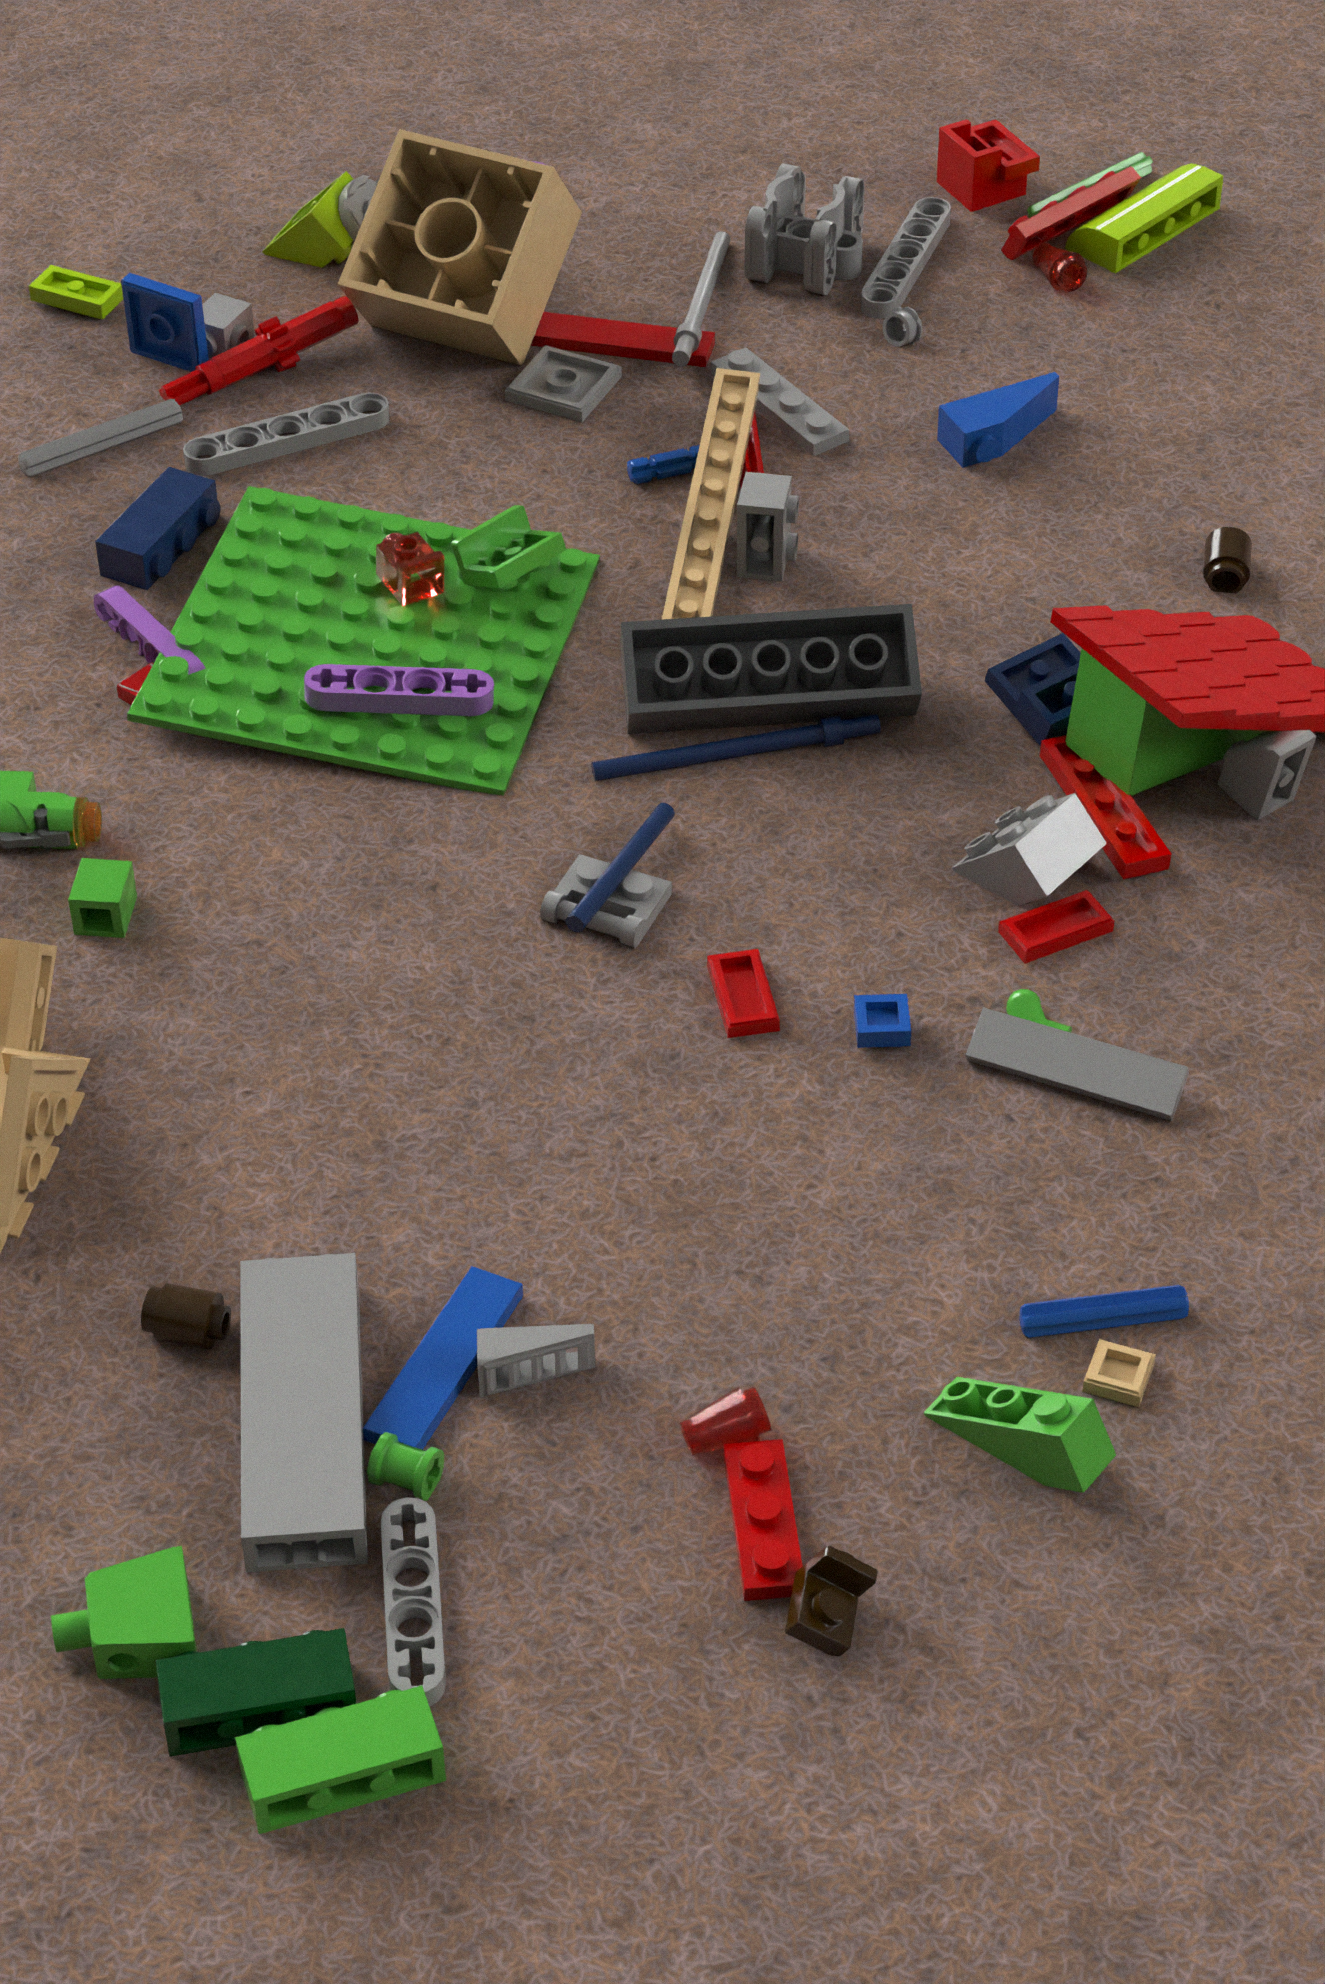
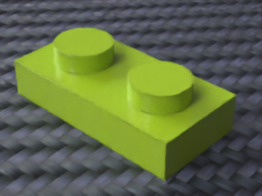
(76, 292)

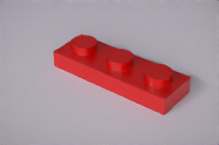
(762, 1518)

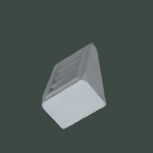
(531, 1355)

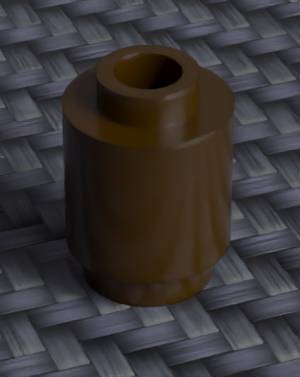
(1227, 559)
(185, 1315)

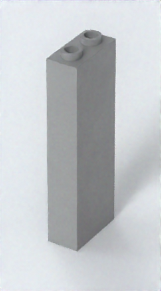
(301, 1414)

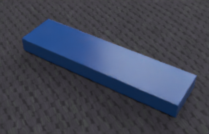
(443, 1359)

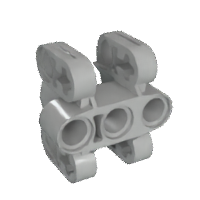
(818, 247)

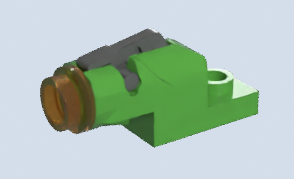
(44, 817)

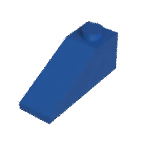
(995, 420)

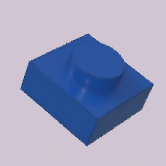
(882, 1020)

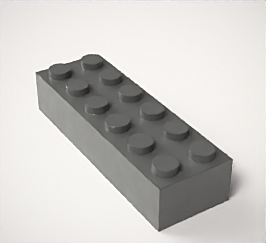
(769, 668)

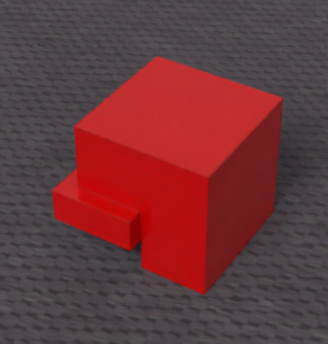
(983, 163)

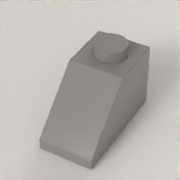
(1266, 770)

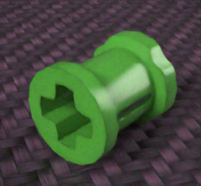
(405, 1466)

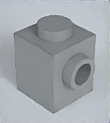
(226, 323)

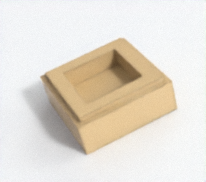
(1119, 1373)

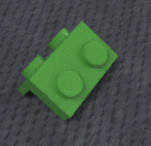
(504, 550)

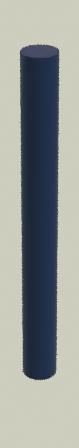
(619, 868)

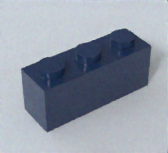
(157, 528)

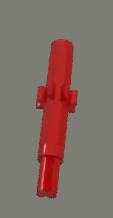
(272, 346)

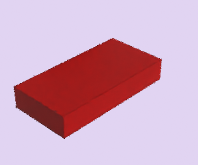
(1056, 926)
(743, 993)

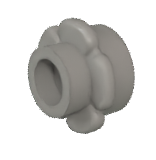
(902, 327)

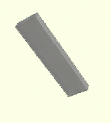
(1077, 1064)

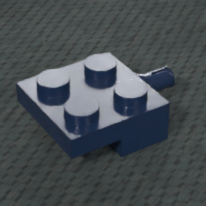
(1039, 686)

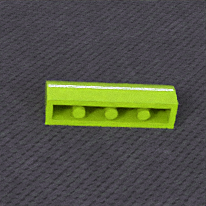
(1149, 217)

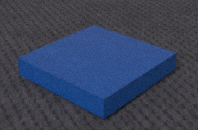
(164, 322)

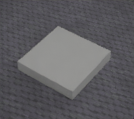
(563, 383)

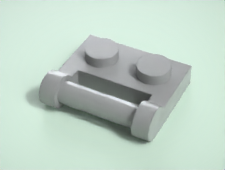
(634, 901)

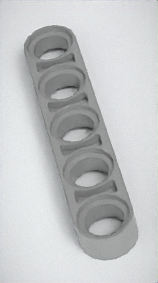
(906, 269)
(266, 439)

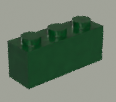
(240, 1688)

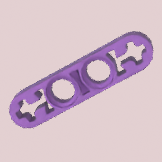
(138, 624)
(398, 695)

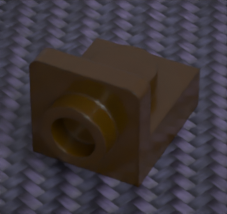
(827, 1600)

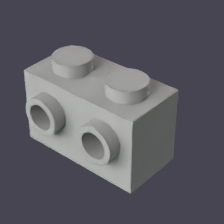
(764, 526)

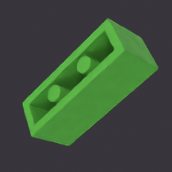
(340, 1759)

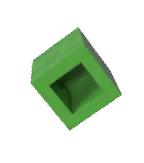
(102, 897)

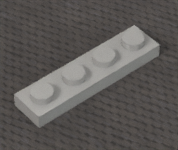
(787, 405)

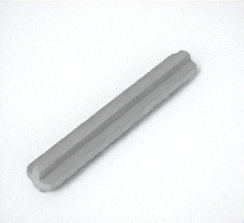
(100, 437)

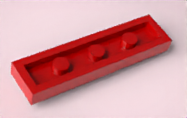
(1077, 209)
(1129, 836)

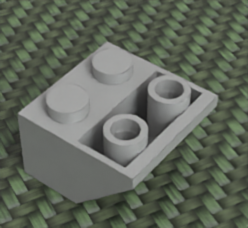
(1032, 849)

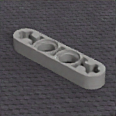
(412, 1602)

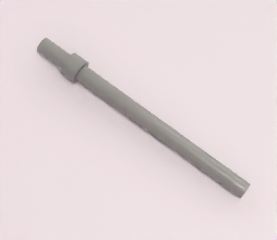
(689, 333)

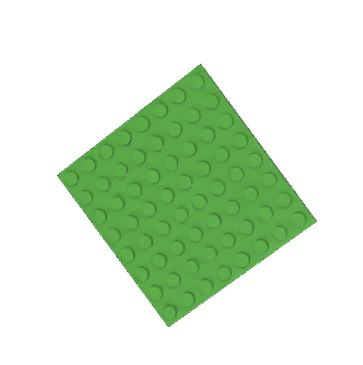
(302, 591)

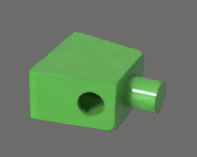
(132, 1616)

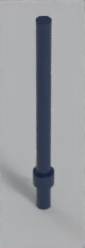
(829, 731)

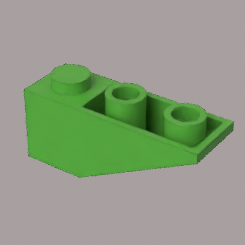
(1036, 1431)

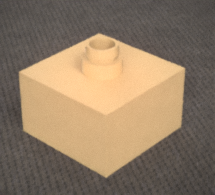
(460, 246)

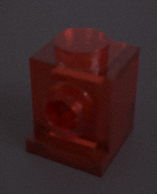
(409, 554)

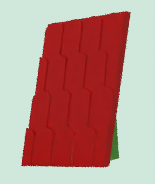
(1180, 689)

